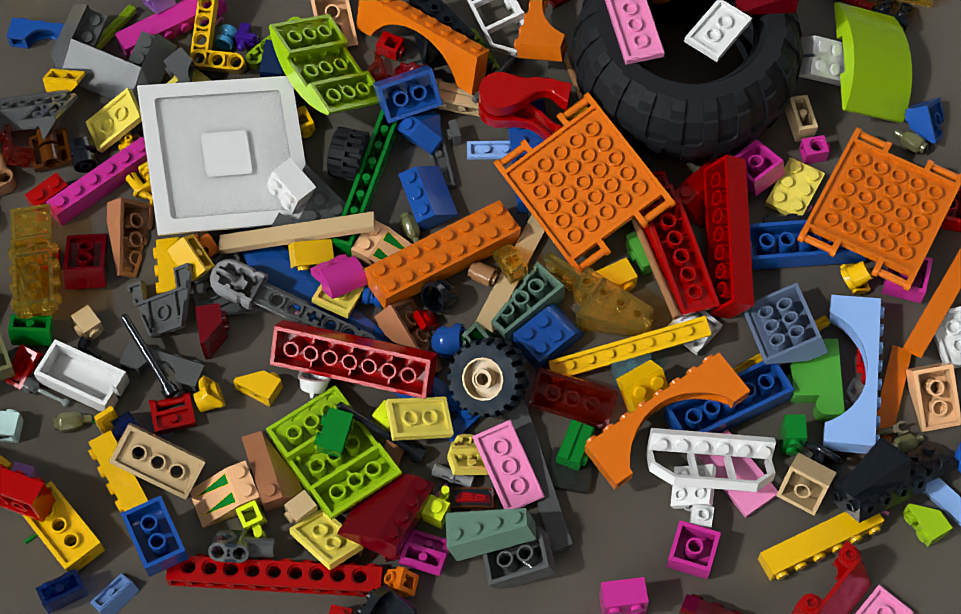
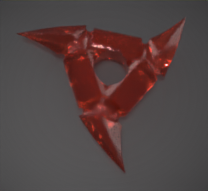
(378, 63)

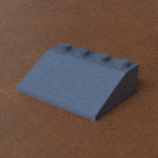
(785, 327)

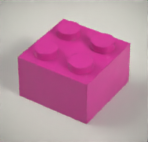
(762, 167)
(918, 287)
(693, 549)
(624, 596)

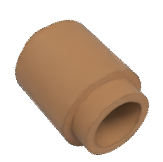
(483, 274)

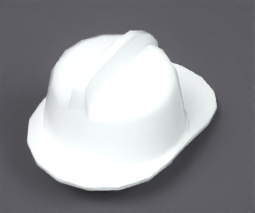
(313, 383)

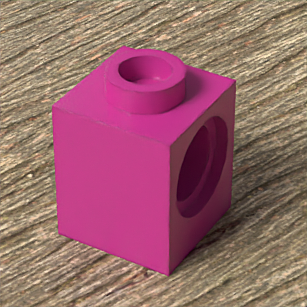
(812, 156)

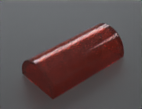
(573, 398)

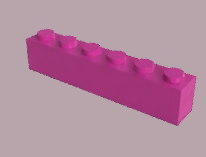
(167, 23)
(98, 182)

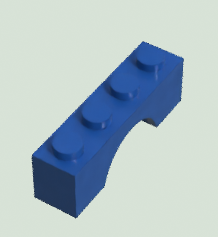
(25, 32)

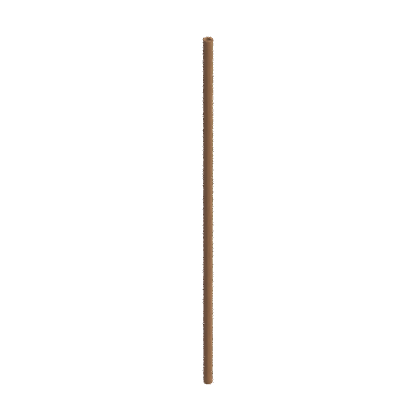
(638, 228)

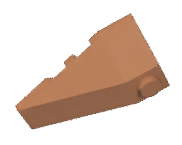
(128, 231)
(402, 328)
(271, 473)

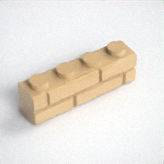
(456, 99)

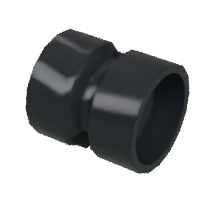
(83, 154)

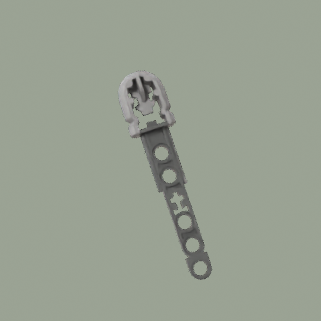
(262, 294)

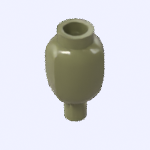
(912, 141)
(410, 227)
(70, 421)
(907, 442)

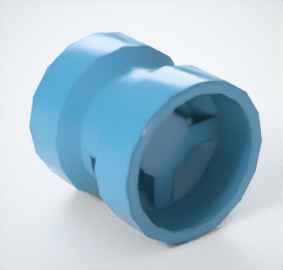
(226, 37)

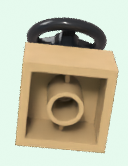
(809, 478)

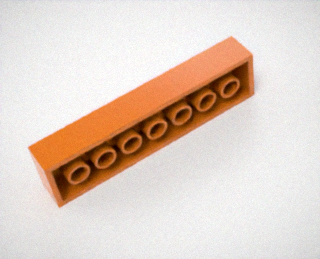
(442, 254)

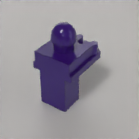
(245, 38)

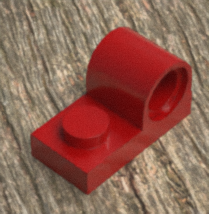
(24, 364)

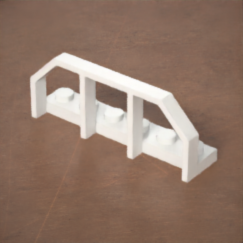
(517, 18)
(711, 444)

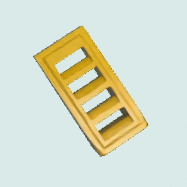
(104, 419)

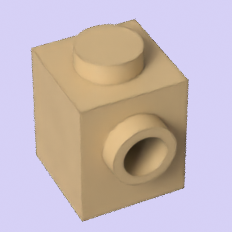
(87, 323)
(300, 507)

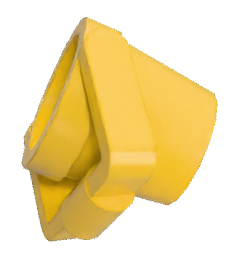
(857, 276)
(209, 395)

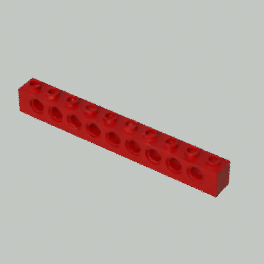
(283, 583)

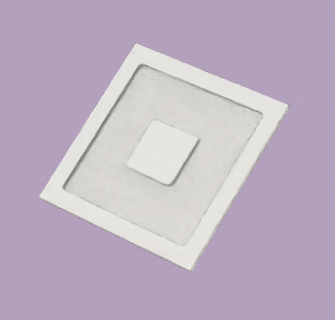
(216, 149)

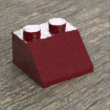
(211, 327)

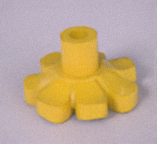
(127, 140)

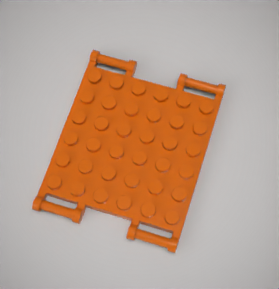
(583, 183)
(882, 208)

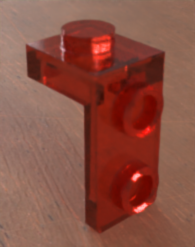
(14, 155)

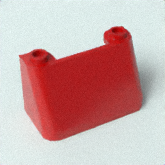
(846, 593)

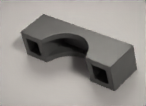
(180, 66)
(186, 371)

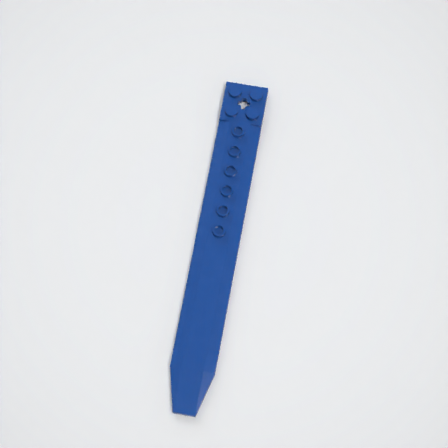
(276, 264)

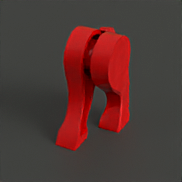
(507, 100)

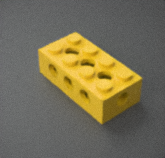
(74, 530)

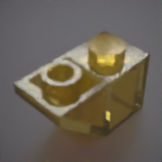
(511, 262)

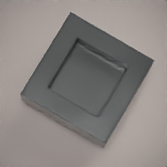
(453, 132)

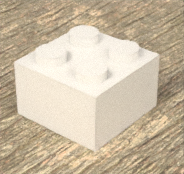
(290, 185)

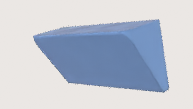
(115, 595)

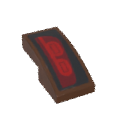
(472, 498)

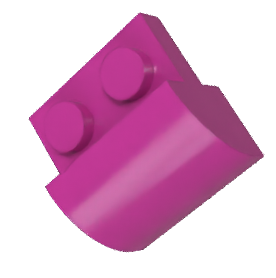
(339, 275)
(425, 553)

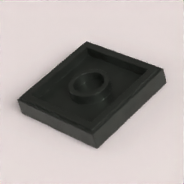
(571, 479)

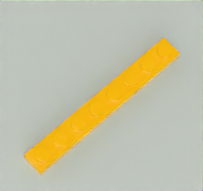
(632, 347)

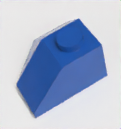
(926, 119)
(422, 130)

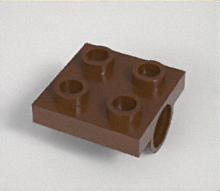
(51, 152)

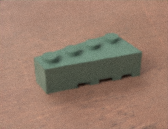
(534, 295)
(487, 531)

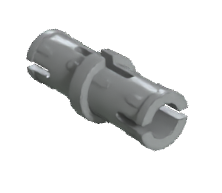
(446, 474)

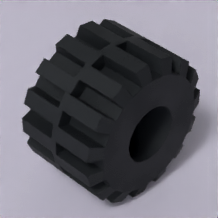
(346, 152)

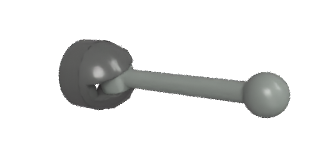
(31, 386)

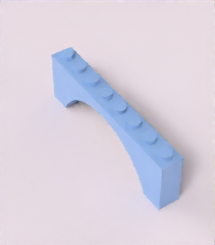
(857, 427)

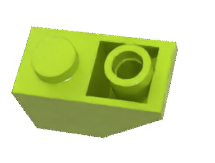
(928, 523)

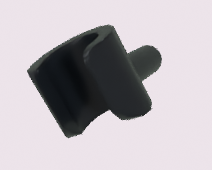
(83, 345)

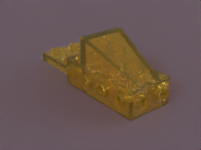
(34, 263)
(603, 304)

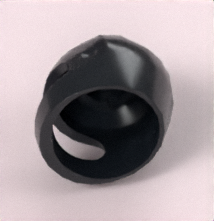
(442, 296)

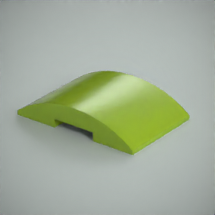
(875, 63)
(320, 65)
(331, 480)

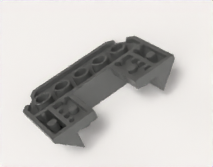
(104, 72)
(36, 111)

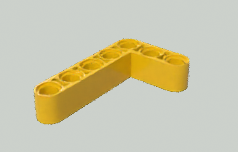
(206, 49)

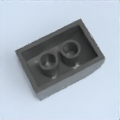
(521, 562)

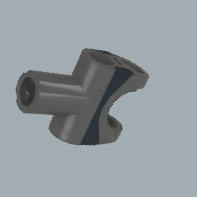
(240, 546)

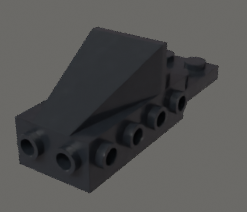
(442, 13)
(889, 477)

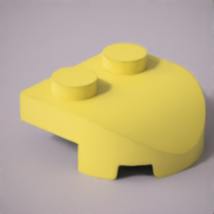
(464, 457)

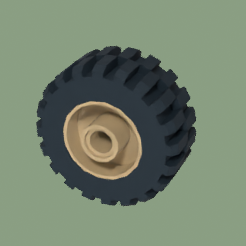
(488, 377)

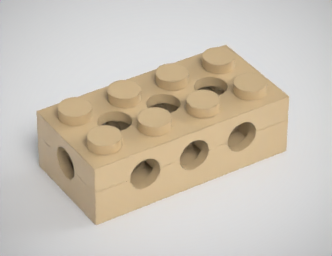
(157, 474)

